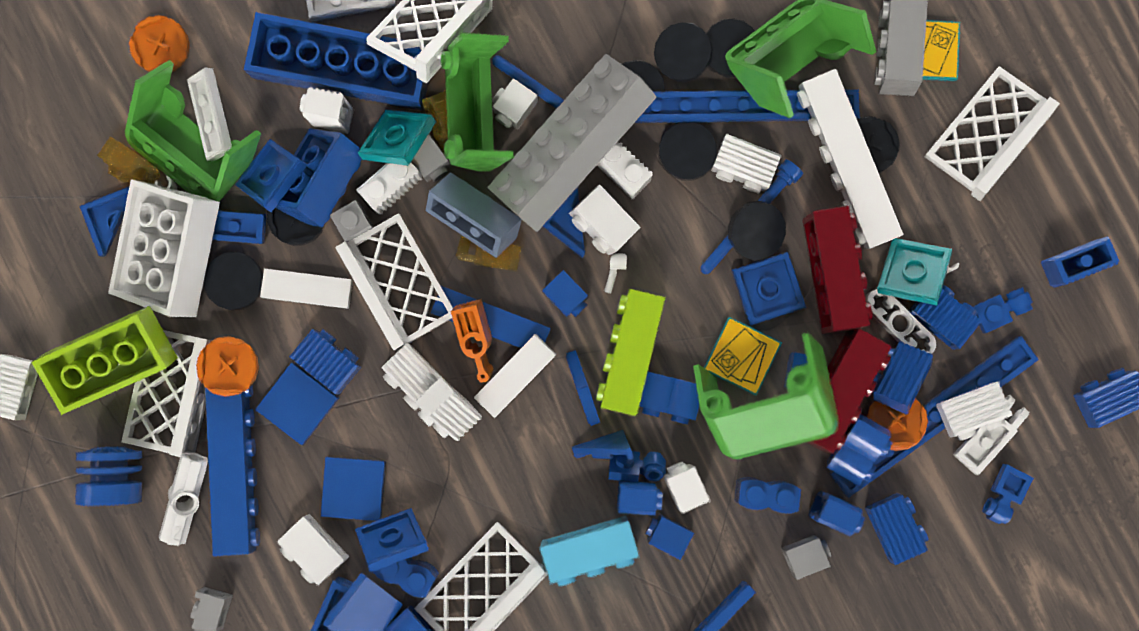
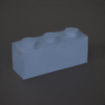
(473, 214)

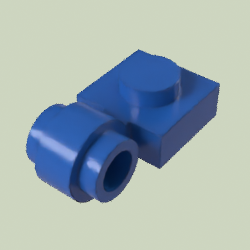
(996, 313)
(622, 469)
(1010, 486)

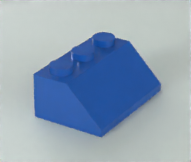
(330, 165)

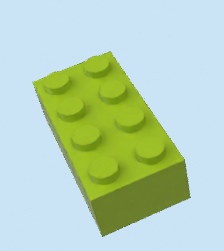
(631, 352)
(105, 360)

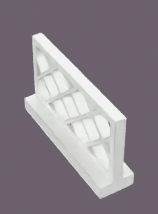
(429, 59)
(1005, 153)
(371, 289)
(191, 403)
(505, 603)

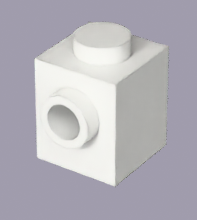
(513, 104)

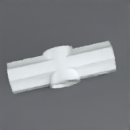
(180, 514)

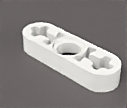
(889, 302)

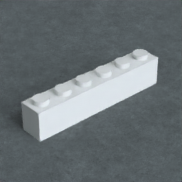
(849, 158)

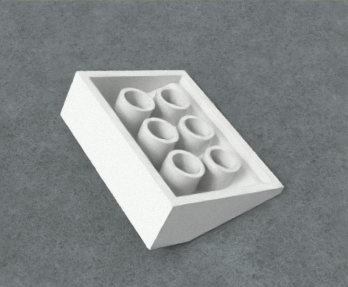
(163, 249)

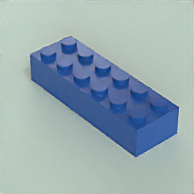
(330, 60)

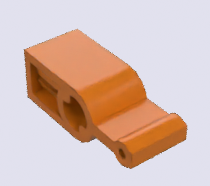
(470, 322)

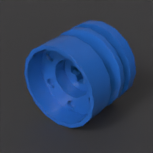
(108, 477)

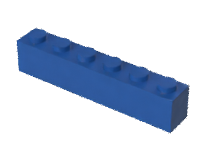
(232, 473)

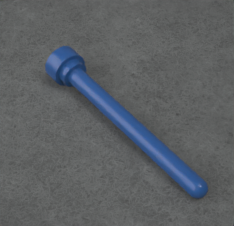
(514, 72)
(787, 174)

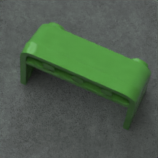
(792, 42)
(470, 102)
(174, 142)
(777, 422)

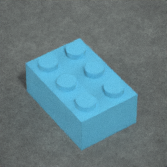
(589, 550)

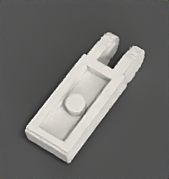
(982, 448)

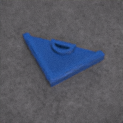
(104, 218)
(562, 228)
(582, 388)
(604, 447)

